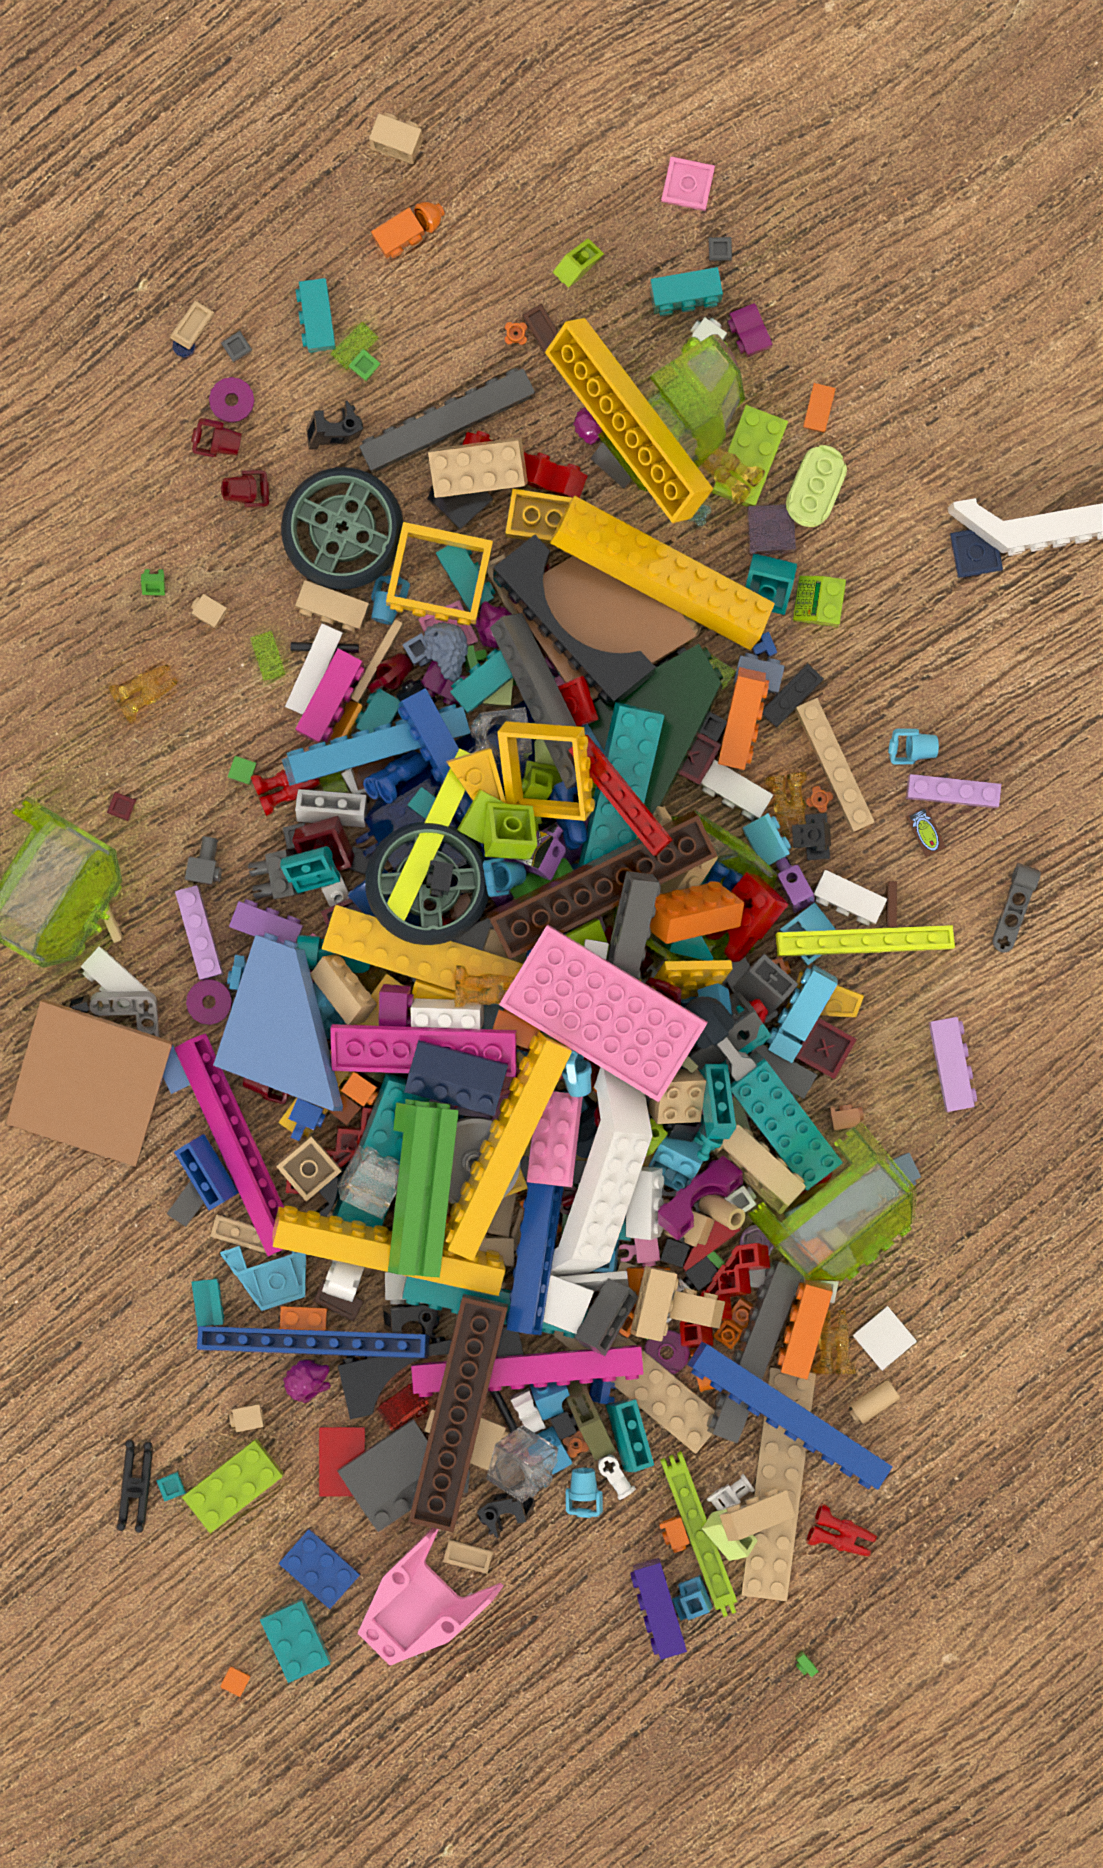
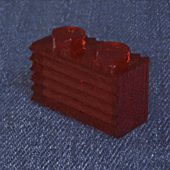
(402, 1407)

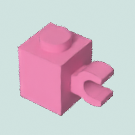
(646, 1251)

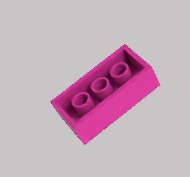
(330, 697)

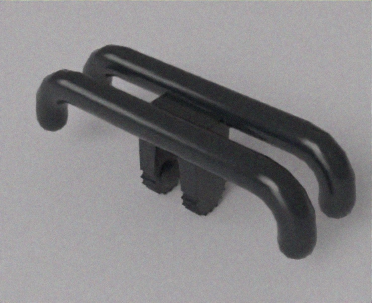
(135, 1486)

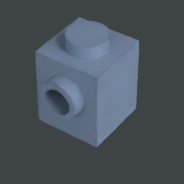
(415, 650)

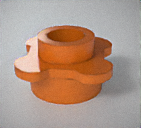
(515, 327)
(822, 805)
(574, 1450)

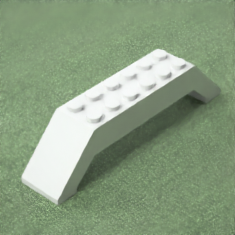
(1032, 531)
(606, 1180)

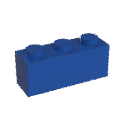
(206, 1172)

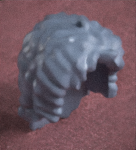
(448, 647)

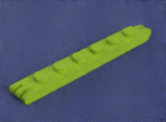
(704, 1548)

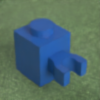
(306, 1115)

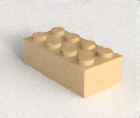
(478, 467)
(761, 1169)

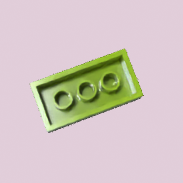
(755, 445)
(233, 1485)

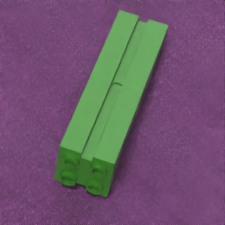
(422, 1186)

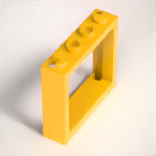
(447, 538)
(512, 776)

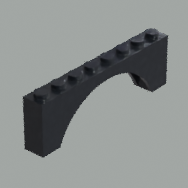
(609, 673)
(367, 1377)

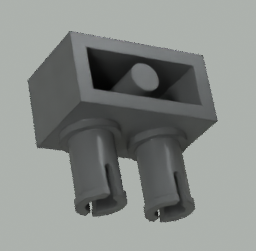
(204, 868)
(278, 885)

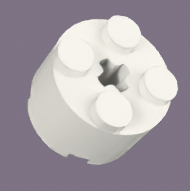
(343, 1280)

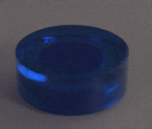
(182, 351)

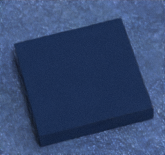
(974, 555)

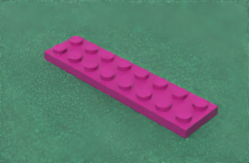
(393, 1047)

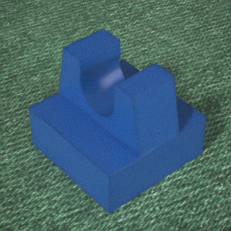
(765, 646)
(600, 1391)

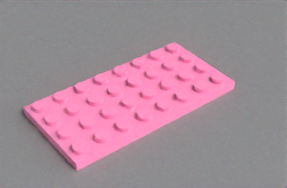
(603, 1013)

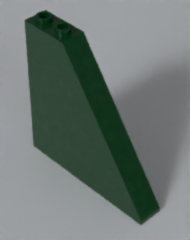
(685, 694)

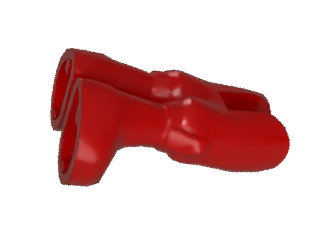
(288, 792)
(848, 1533)

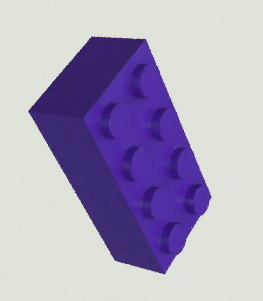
(660, 1611)

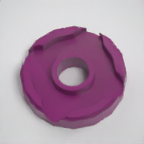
(226, 387)
(195, 1002)
(680, 1355)

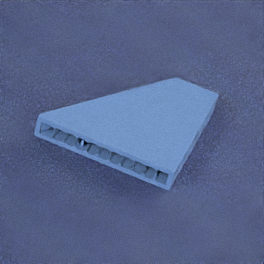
(278, 1027)

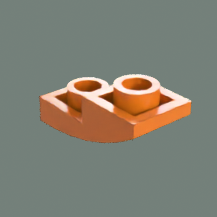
(731, 1329)

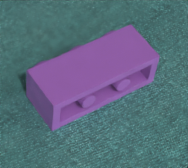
(255, 921)

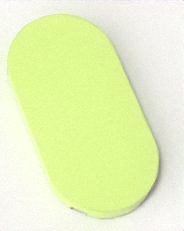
(816, 486)

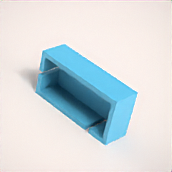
(802, 1013)

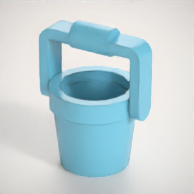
(918, 746)
(577, 1075)
(584, 1488)

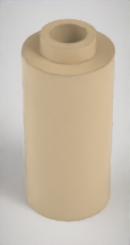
(722, 1211)
(874, 1402)

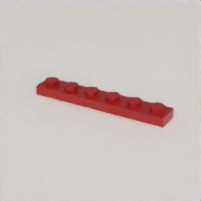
(625, 800)

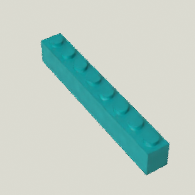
(448, 1296)

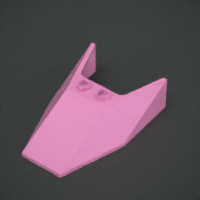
(417, 1608)

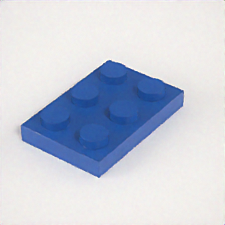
(319, 1568)

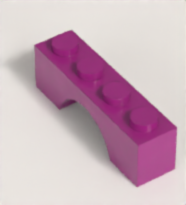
(719, 1179)

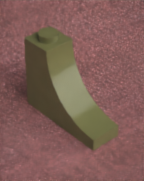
(589, 1420)

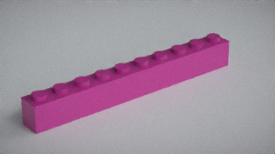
(232, 1136)
(542, 1368)

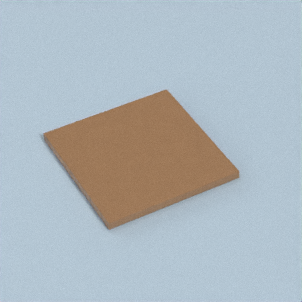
(606, 617)
(89, 1082)

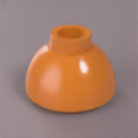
(429, 215)

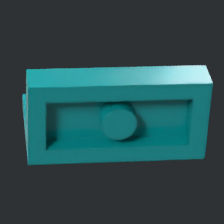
(208, 1302)

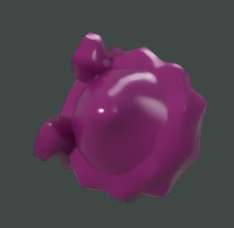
(587, 427)
(488, 616)
(306, 1380)

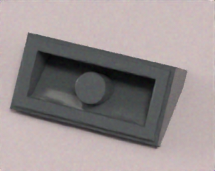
(186, 1205)

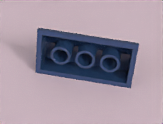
(456, 1078)

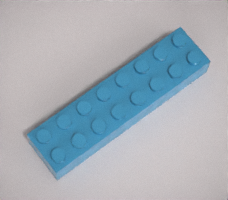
(363, 748)

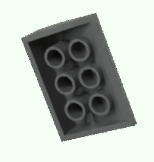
(387, 1475)

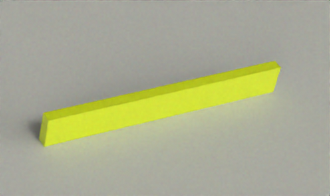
(426, 845)
(865, 940)

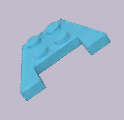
(272, 1281)

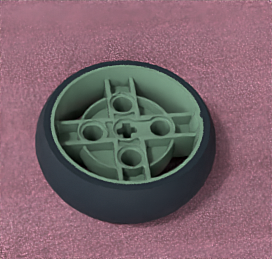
(321, 535)
(469, 880)

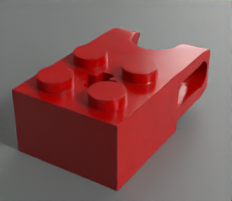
(759, 913)

